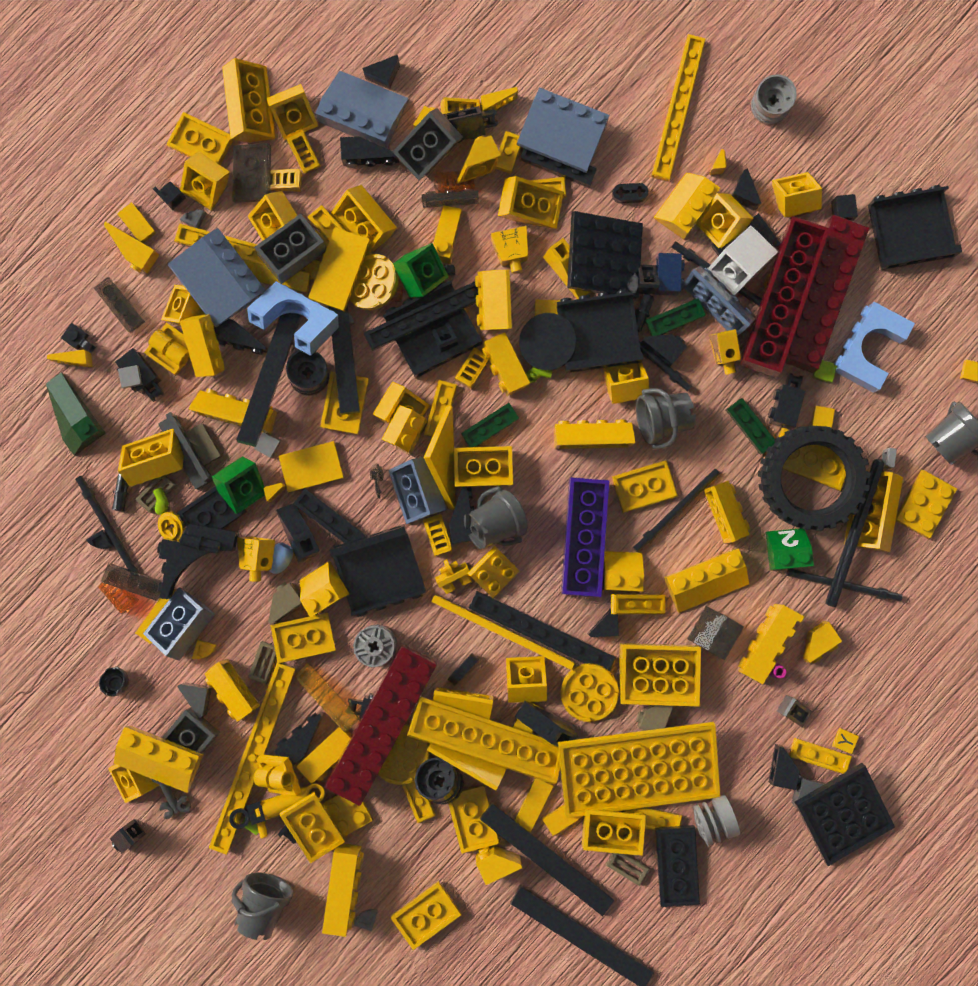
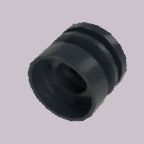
(297, 369)
(429, 778)

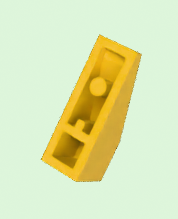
(447, 232)
(135, 252)

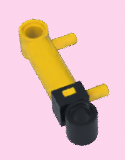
(270, 808)

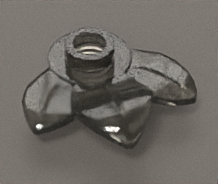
(377, 475)

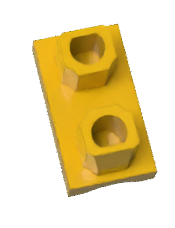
(451, 573)

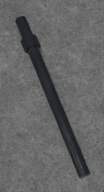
(688, 254)
(674, 376)
(89, 495)
(649, 536)
(880, 593)

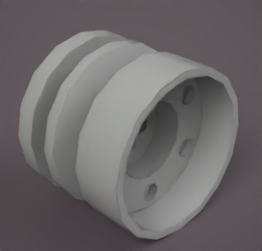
(782, 94)
(386, 642)
(716, 820)

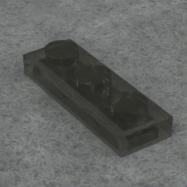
(450, 198)
(119, 304)
(131, 581)

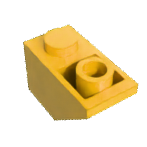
(819, 641)

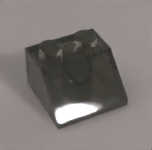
(715, 633)

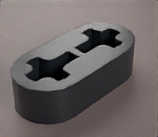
(630, 188)
(462, 670)

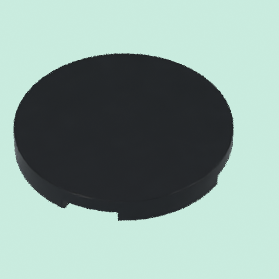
(547, 341)

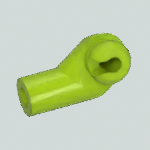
(534, 374)
(162, 503)

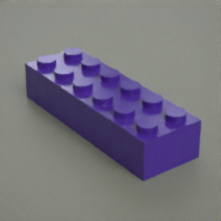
(585, 537)

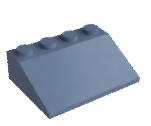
(361, 109)
(563, 130)
(216, 277)
(717, 300)

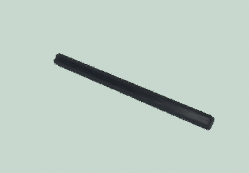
(854, 535)

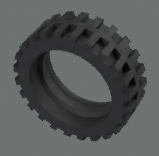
(854, 483)

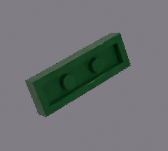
(675, 318)
(490, 426)
(750, 426)

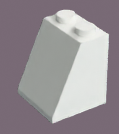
(742, 260)

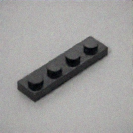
(559, 168)
(327, 517)

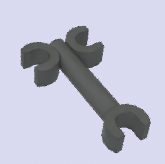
(172, 805)

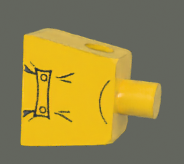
(511, 247)
(255, 555)

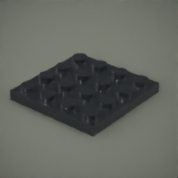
(604, 254)
(844, 814)

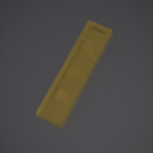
(326, 697)

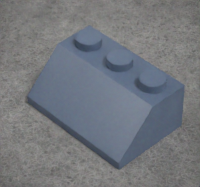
(416, 490)
(178, 624)

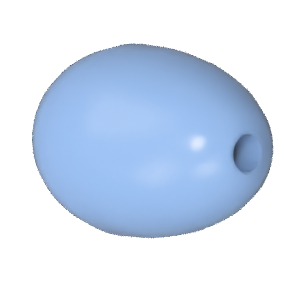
(282, 558)

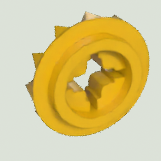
(165, 521)

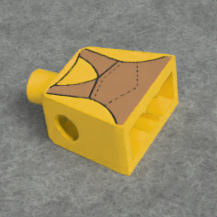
(725, 342)

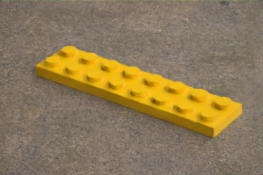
(485, 740)

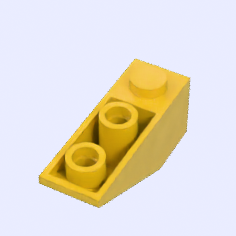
(558, 258)

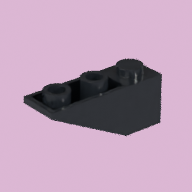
(360, 151)
(233, 334)
(458, 532)
(298, 533)
(546, 724)
(298, 745)

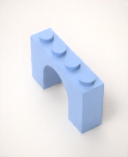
(281, 300)
(853, 363)

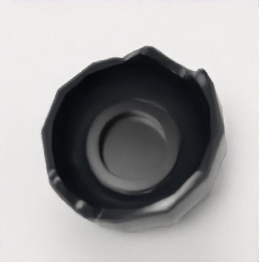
(114, 681)

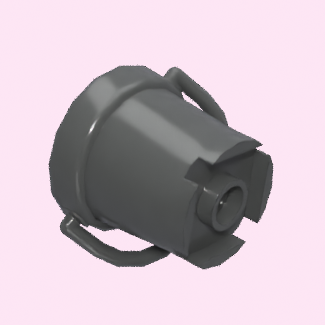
(663, 416)
(955, 434)
(496, 520)
(260, 904)

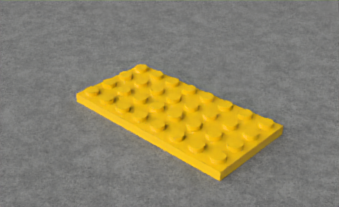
(639, 769)

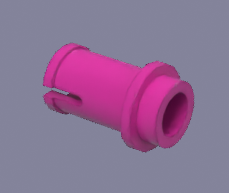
(781, 671)

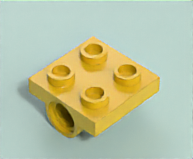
(168, 348)
(493, 572)
(276, 775)

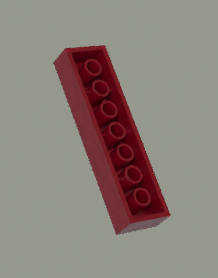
(826, 293)
(784, 296)
(380, 724)

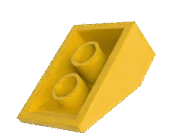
(530, 202)

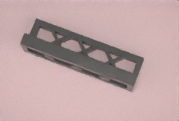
(192, 463)

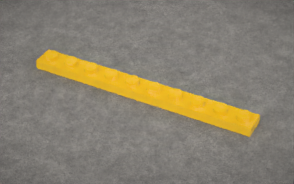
(256, 746)

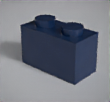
(669, 273)

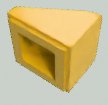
(720, 164)
(273, 491)

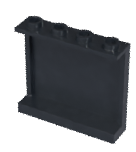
(912, 227)
(603, 330)
(420, 346)
(378, 570)

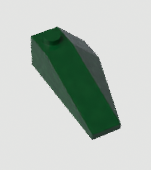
(73, 417)

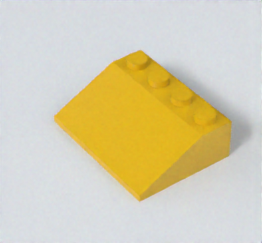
(660, 674)

